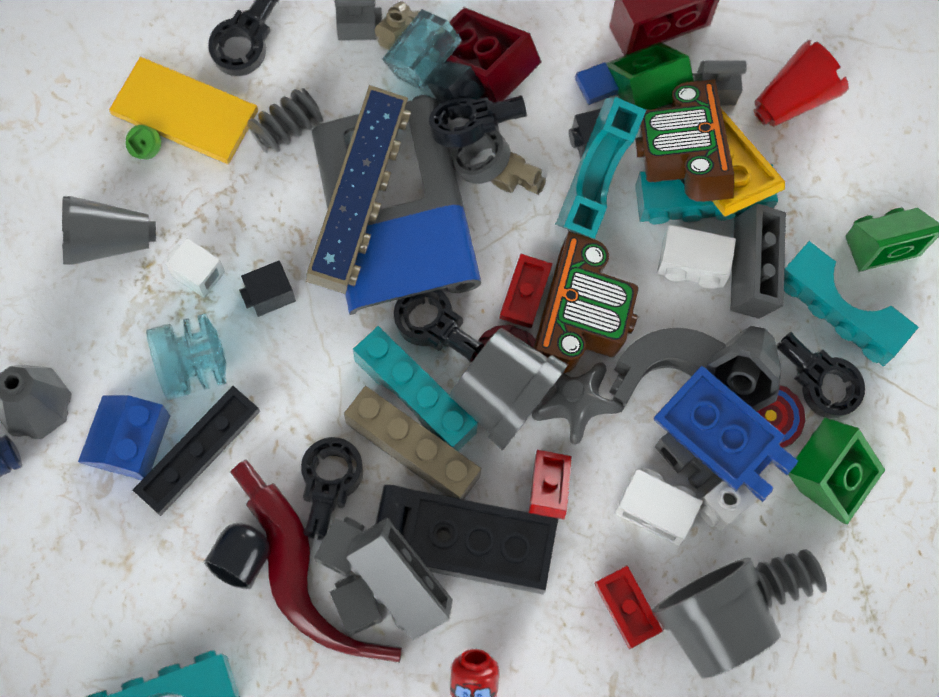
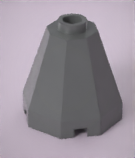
(749, 367)
(32, 401)

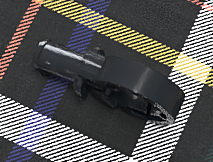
(239, 27)
(482, 117)
(433, 333)
(811, 372)
(325, 503)

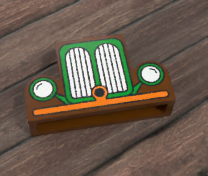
(689, 143)
(585, 305)

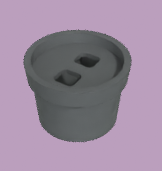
(505, 385)
(720, 619)

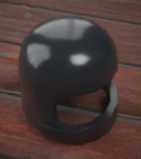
(238, 555)

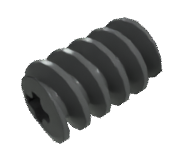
(284, 120)
(790, 576)

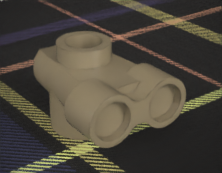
(394, 24)
(520, 173)

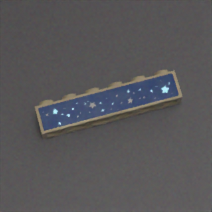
(357, 189)

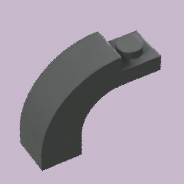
(664, 348)

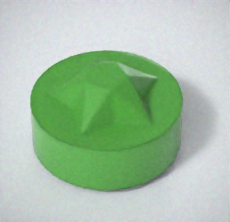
(143, 142)

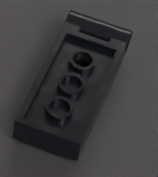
(484, 540)

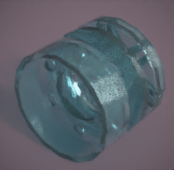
(186, 356)

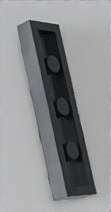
(196, 450)

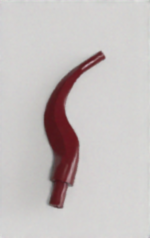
(290, 565)

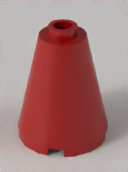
(801, 85)

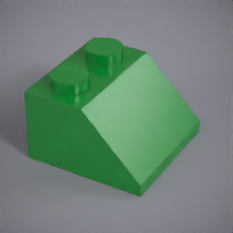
(650, 75)
(891, 238)
(837, 469)

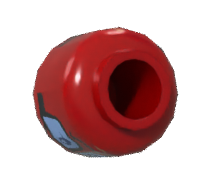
(474, 675)

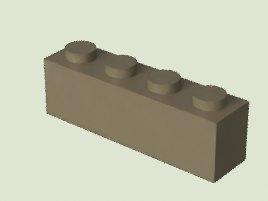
(412, 444)

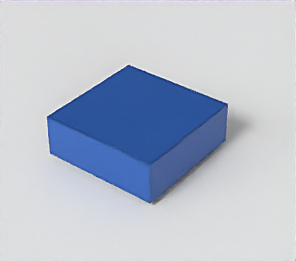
(596, 83)

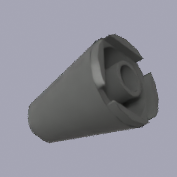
(102, 230)

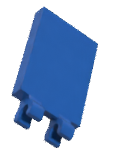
(725, 433)

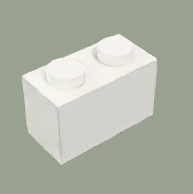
(696, 257)
(659, 506)

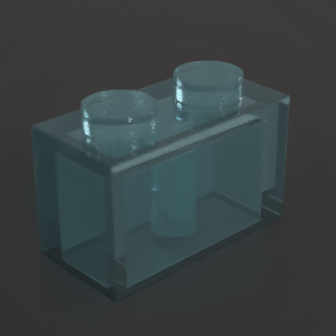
(422, 49)

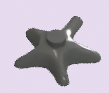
(578, 401)

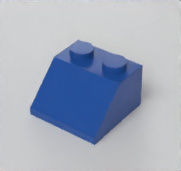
(125, 435)

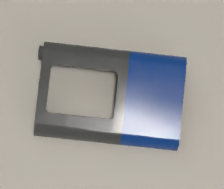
(411, 244)

